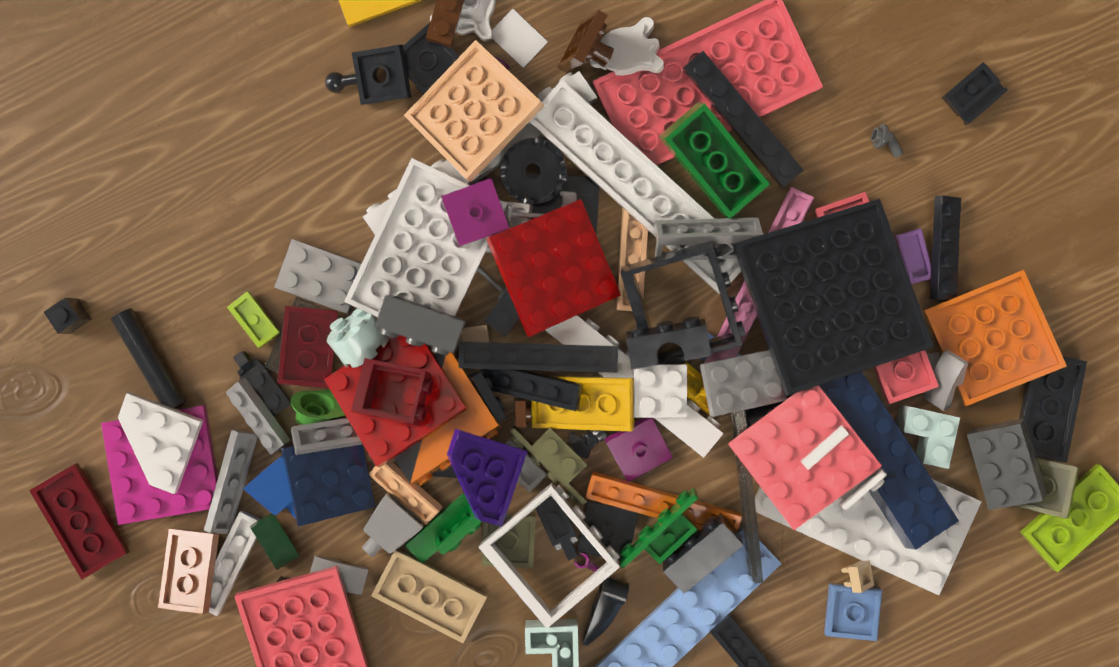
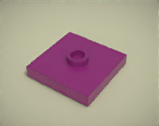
(475, 212)
(638, 449)

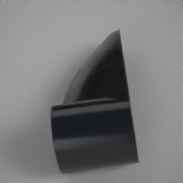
(608, 601)

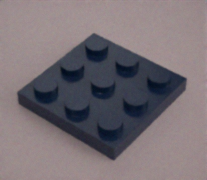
(328, 483)

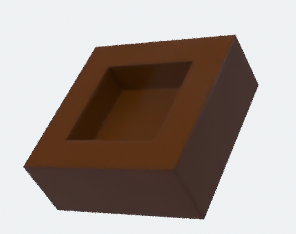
(522, 413)

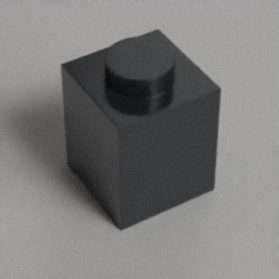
(67, 315)

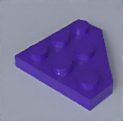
(486, 473)

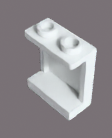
(854, 496)

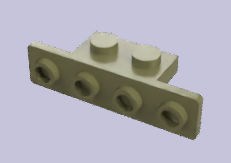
(557, 457)

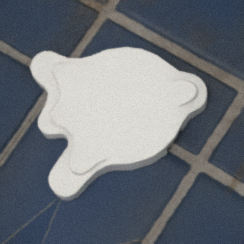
(476, 18)
(632, 49)

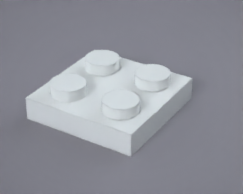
(660, 391)

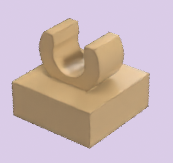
(860, 576)

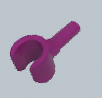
(590, 565)

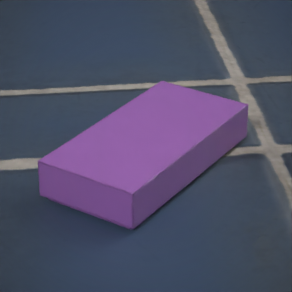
(914, 255)

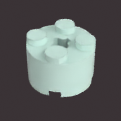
(356, 338)

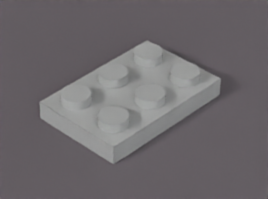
(317, 275)
(741, 383)

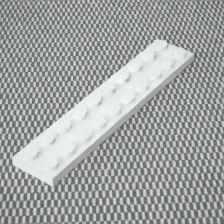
(621, 169)

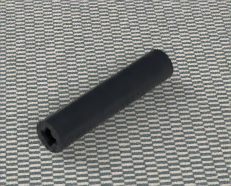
(148, 359)

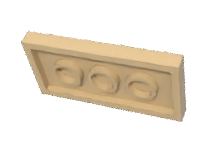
(429, 595)

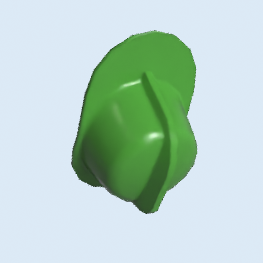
(315, 406)

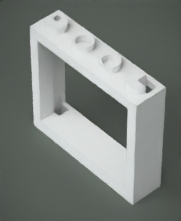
(517, 581)

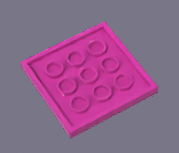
(140, 501)

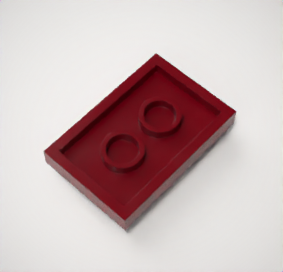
(304, 347)

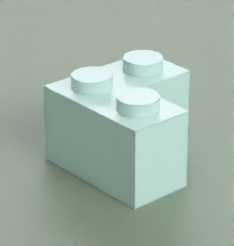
(935, 432)
(558, 639)

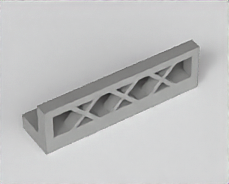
(697, 231)

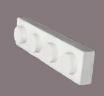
(231, 560)

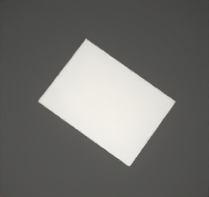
(518, 38)

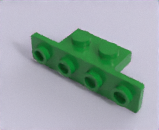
(445, 530)
(666, 534)

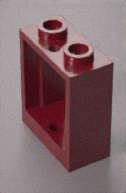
(367, 386)

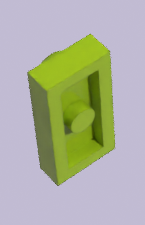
(253, 319)

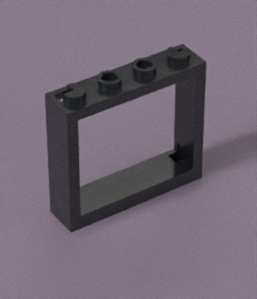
(639, 311)

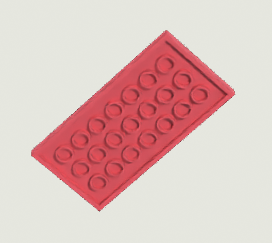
(752, 49)

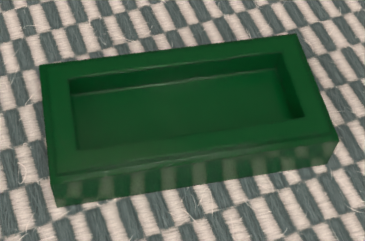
(274, 541)

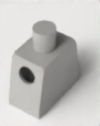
(390, 526)

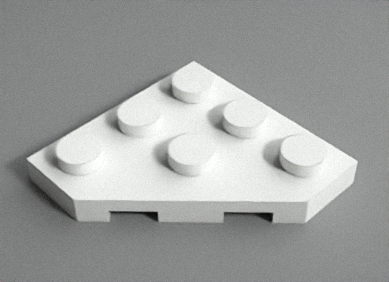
(160, 439)

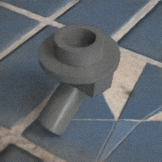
(882, 136)

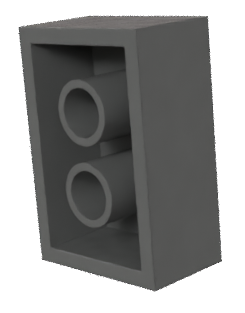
(420, 324)
(1007, 464)

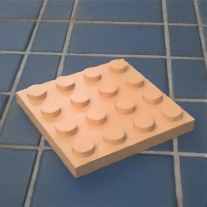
(473, 110)

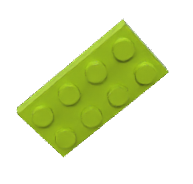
(1091, 513)

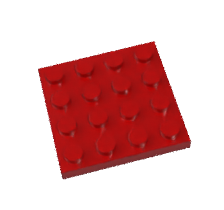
(553, 267)
(396, 395)

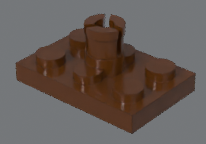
(585, 44)

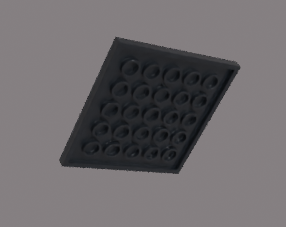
(832, 296)

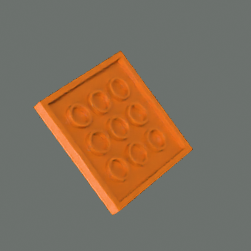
(999, 336)

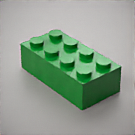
(714, 160)

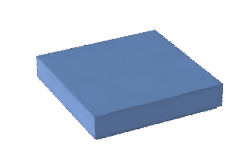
(852, 613)

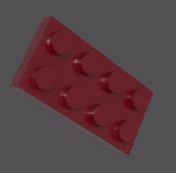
(79, 521)

